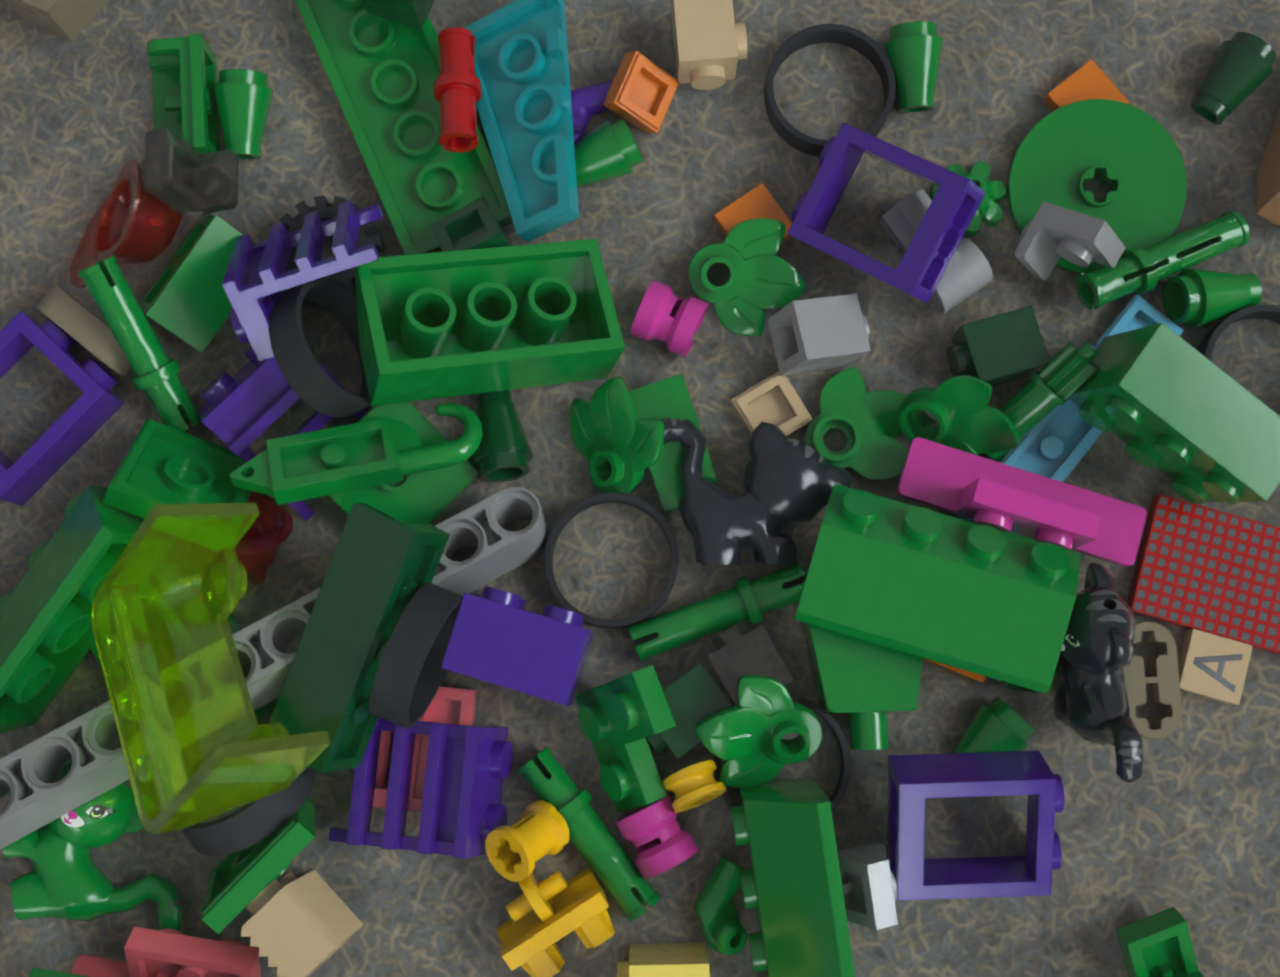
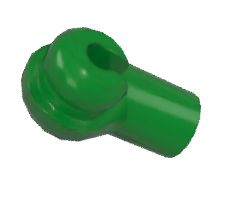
(717, 910)

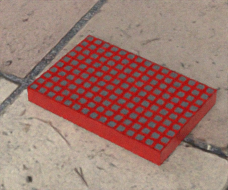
(1209, 573)

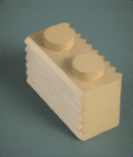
(298, 924)

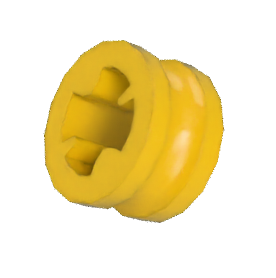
(694, 786)

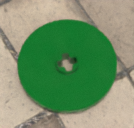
(1121, 147)

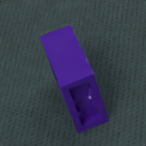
(936, 235)
(75, 427)
(972, 775)

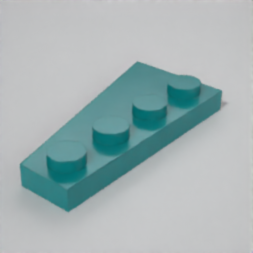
(529, 111)

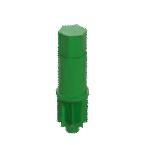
(1049, 388)

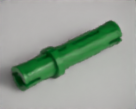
(1109, 284)
(140, 344)
(719, 611)
(590, 834)

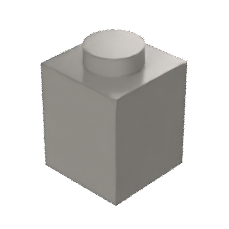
(819, 334)

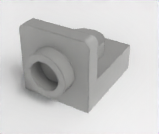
(1069, 235)
(868, 886)

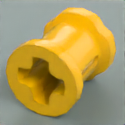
(536, 834)

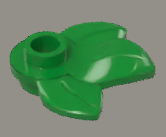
(755, 277)
(960, 415)
(865, 421)
(613, 437)
(752, 733)

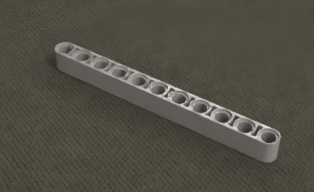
(91, 737)

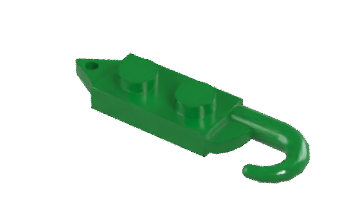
(353, 457)

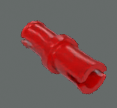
(457, 90)

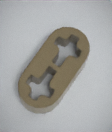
(84, 328)
(1162, 680)

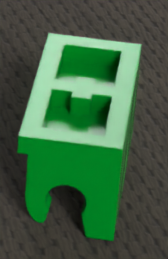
(184, 90)
(189, 290)

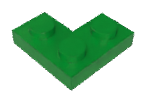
(617, 723)

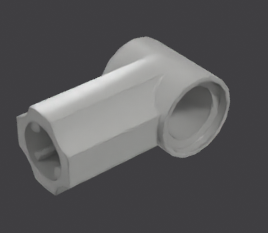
(968, 268)

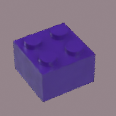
(517, 647)

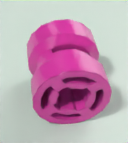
(668, 318)
(643, 829)

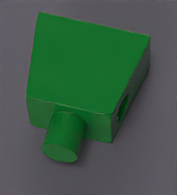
(862, 681)

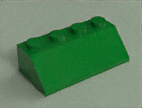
(485, 320)
(941, 588)
(50, 611)
(793, 880)

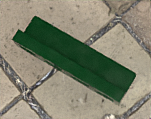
(357, 608)

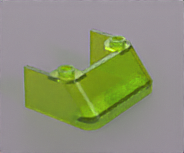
(178, 673)

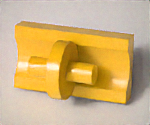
(549, 913)

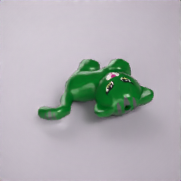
(66, 878)

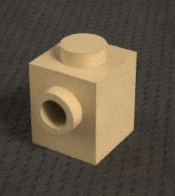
(707, 42)

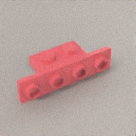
(174, 955)

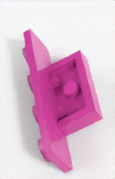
(1021, 502)

